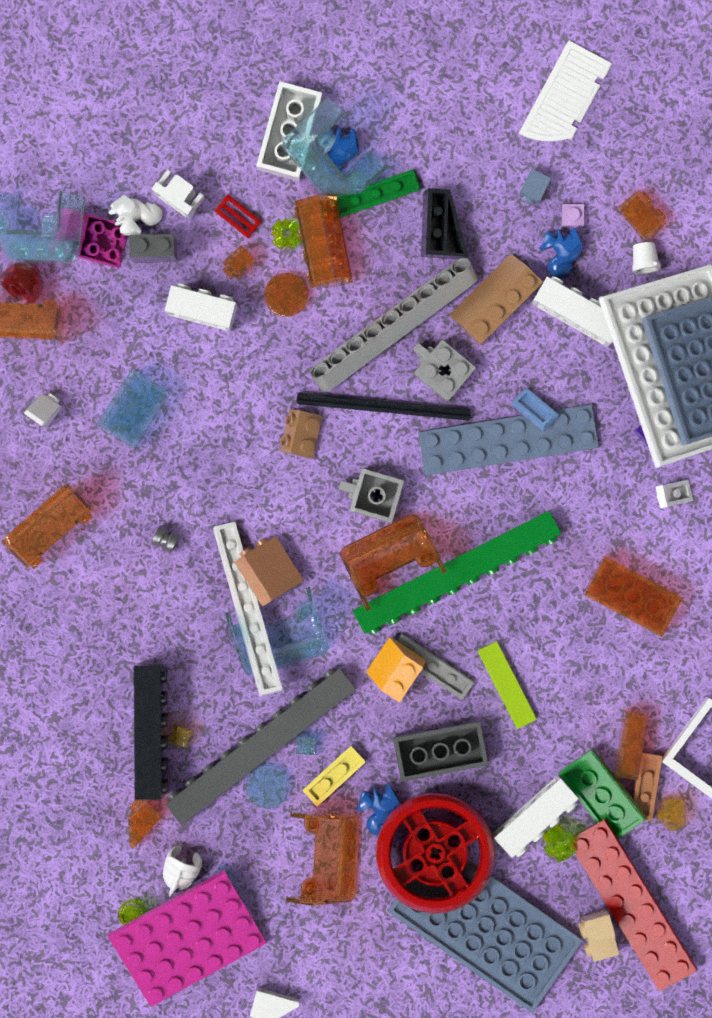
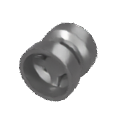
(165, 539)

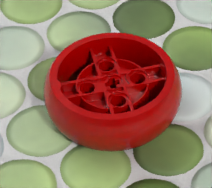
(457, 857)

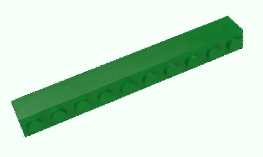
(459, 570)

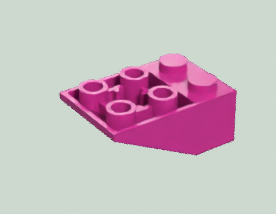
(101, 241)

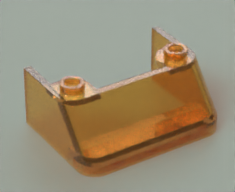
(32, 321)
(48, 525)
(388, 551)
(334, 858)

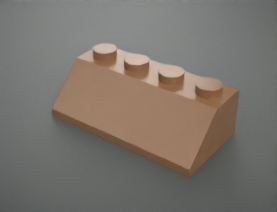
(496, 299)

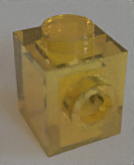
(672, 813)

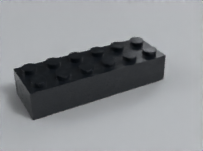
(149, 732)

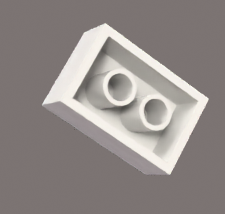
(201, 307)

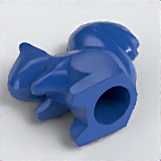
(344, 147)
(567, 249)
(381, 804)

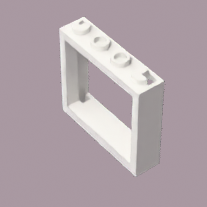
(668, 757)

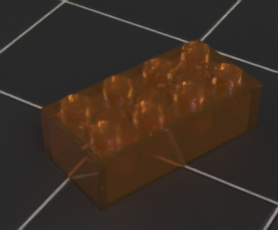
(323, 241)
(632, 596)

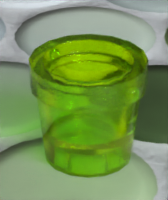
(130, 910)

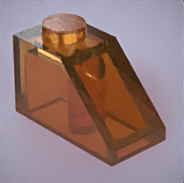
(141, 820)

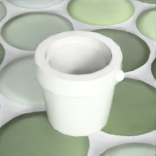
(645, 258)

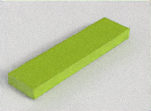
(506, 685)

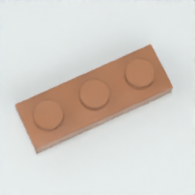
(647, 783)

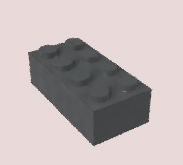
(440, 751)

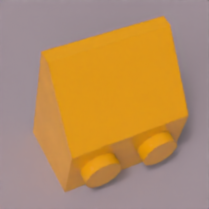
(395, 668)

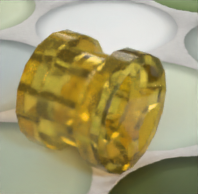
(181, 736)

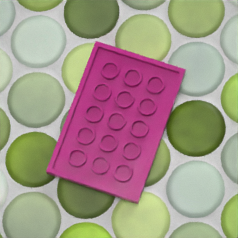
(187, 938)

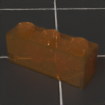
(630, 744)

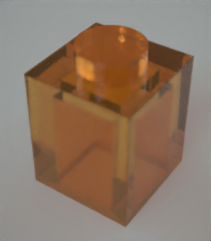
(238, 263)

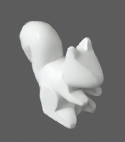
(132, 211)

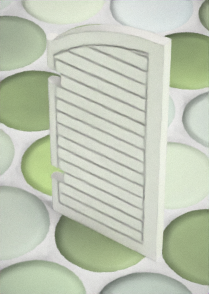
(565, 95)

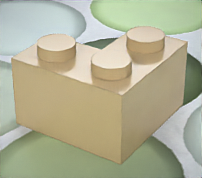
(599, 935)

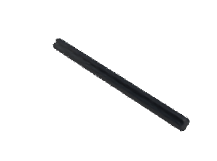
(383, 406)

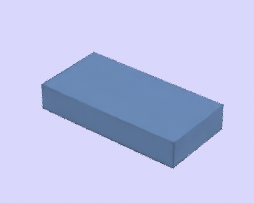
(535, 409)

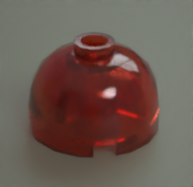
(24, 281)

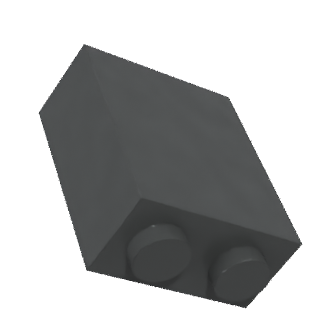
(153, 248)

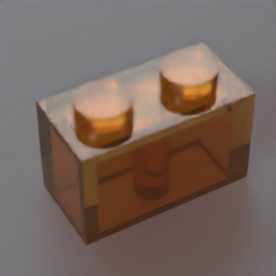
(642, 215)

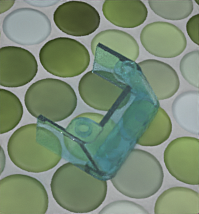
(308, 149)
(58, 235)
(290, 639)

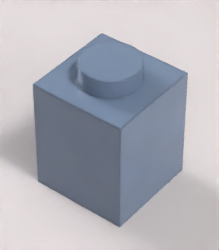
(534, 187)

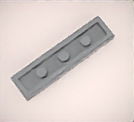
(439, 670)

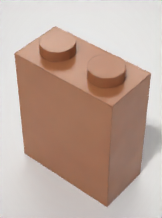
(268, 570)

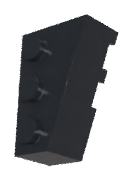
(440, 226)

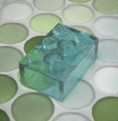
(133, 409)

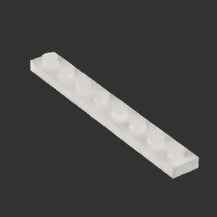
(247, 612)

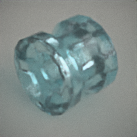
(306, 745)

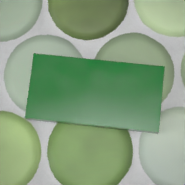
(602, 793)

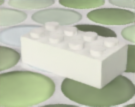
(289, 108)
(573, 309)
(535, 816)

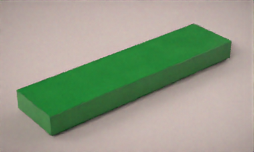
(379, 193)

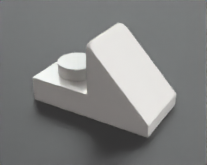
(674, 493)

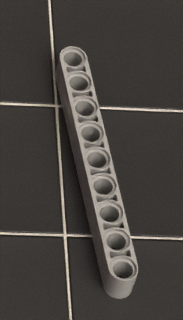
(394, 324)

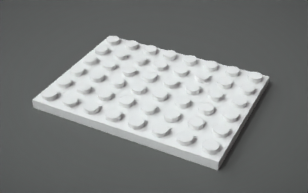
(623, 316)

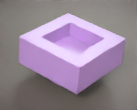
(572, 215)

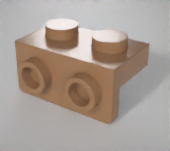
(300, 433)

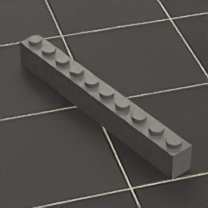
(260, 746)

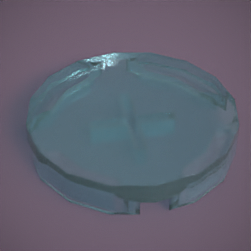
(267, 786)

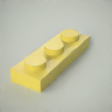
(334, 775)

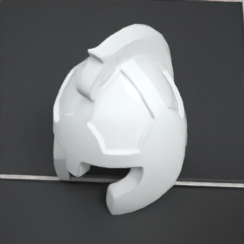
(179, 874)

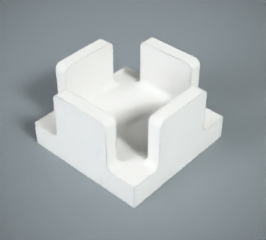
(177, 194)

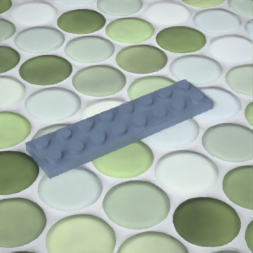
(506, 441)

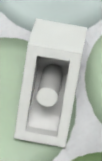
(44, 409)
(272, 1004)

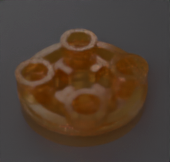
(286, 295)

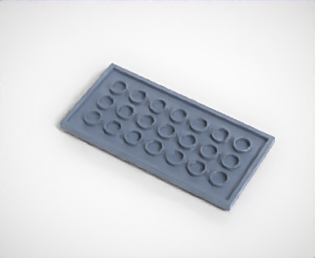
(495, 936)

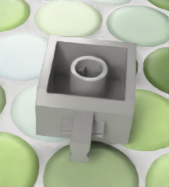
(442, 356)
(363, 503)

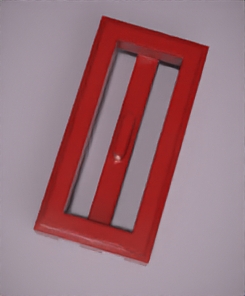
(252, 228)

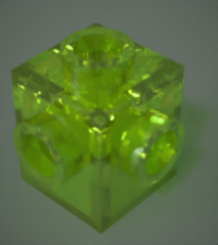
(285, 242)
(559, 843)

